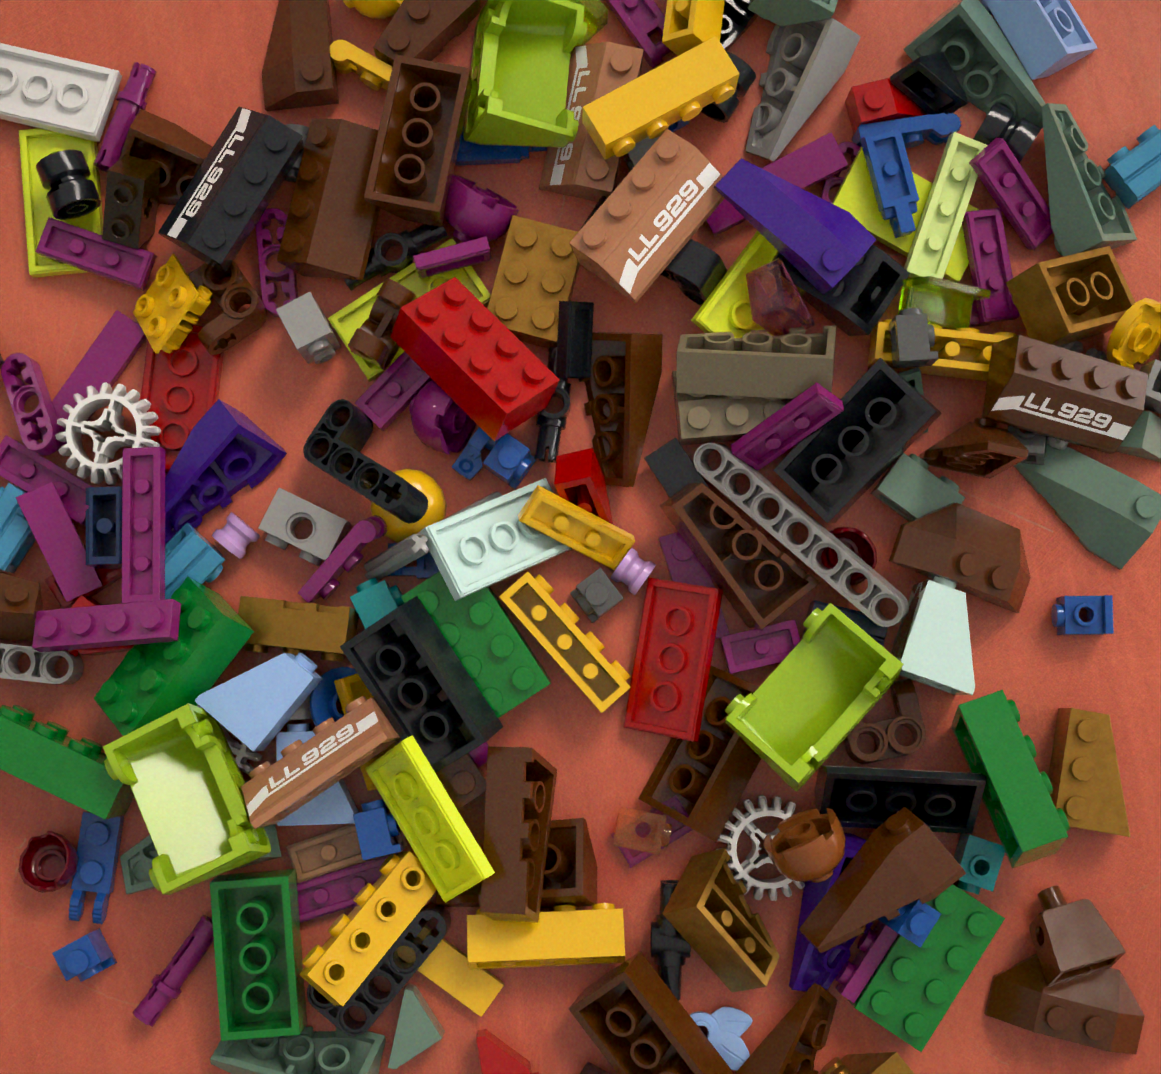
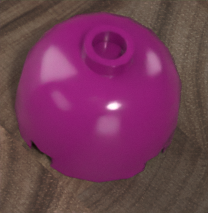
(477, 211)
(439, 420)

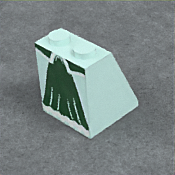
(936, 638)

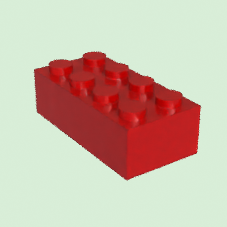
(474, 358)

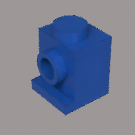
(509, 461)
(1099, 615)
(377, 830)
(914, 921)
(84, 956)

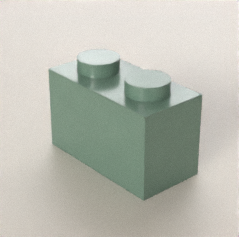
(915, 490)

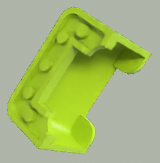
(523, 73)
(814, 696)
(187, 797)

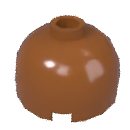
(807, 846)

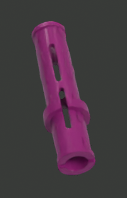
(129, 105)
(168, 983)

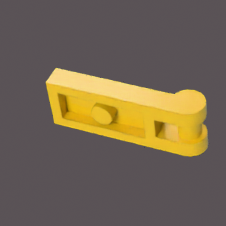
(350, 59)

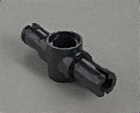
(412, 243)
(552, 424)
(668, 944)

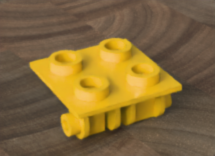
(170, 306)

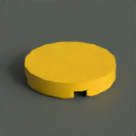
(1136, 334)

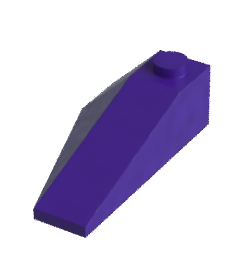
(804, 228)
(214, 464)
(808, 963)

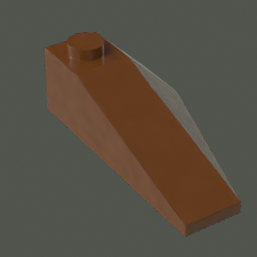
(298, 57)
(167, 145)
(622, 399)
(889, 871)
(568, 873)
(796, 1038)

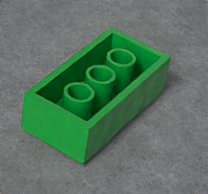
(484, 643)
(172, 674)
(59, 763)
(1014, 788)
(258, 954)
(920, 983)

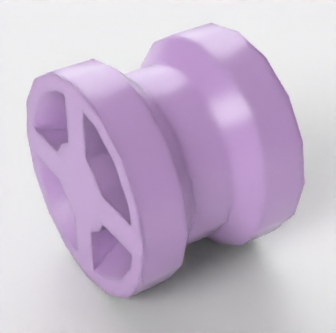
(235, 535)
(633, 571)

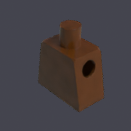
(1071, 938)

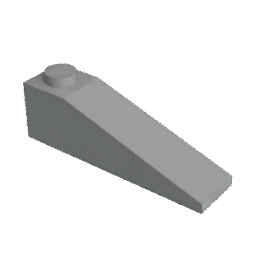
(800, 73)

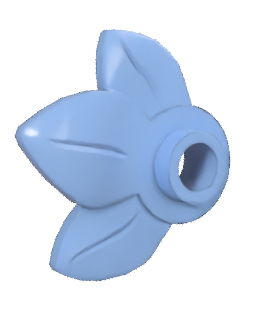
(724, 1033)

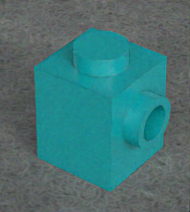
(375, 600)
(980, 861)

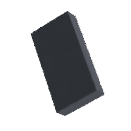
(574, 339)

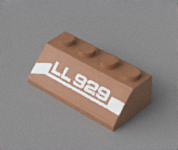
(579, 166)
(649, 216)
(318, 763)

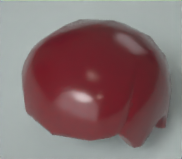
(857, 542)
(48, 862)

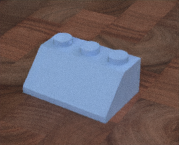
(1042, 33)

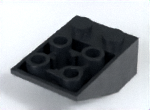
(859, 296)

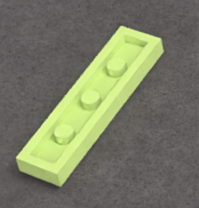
(944, 208)

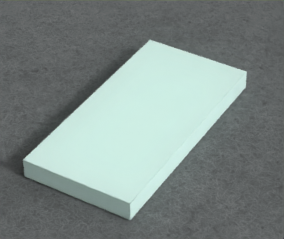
(489, 543)

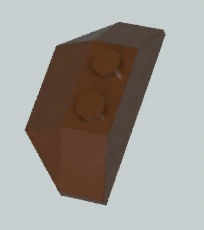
(969, 549)
(1085, 1010)

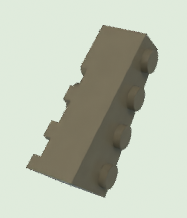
(755, 363)

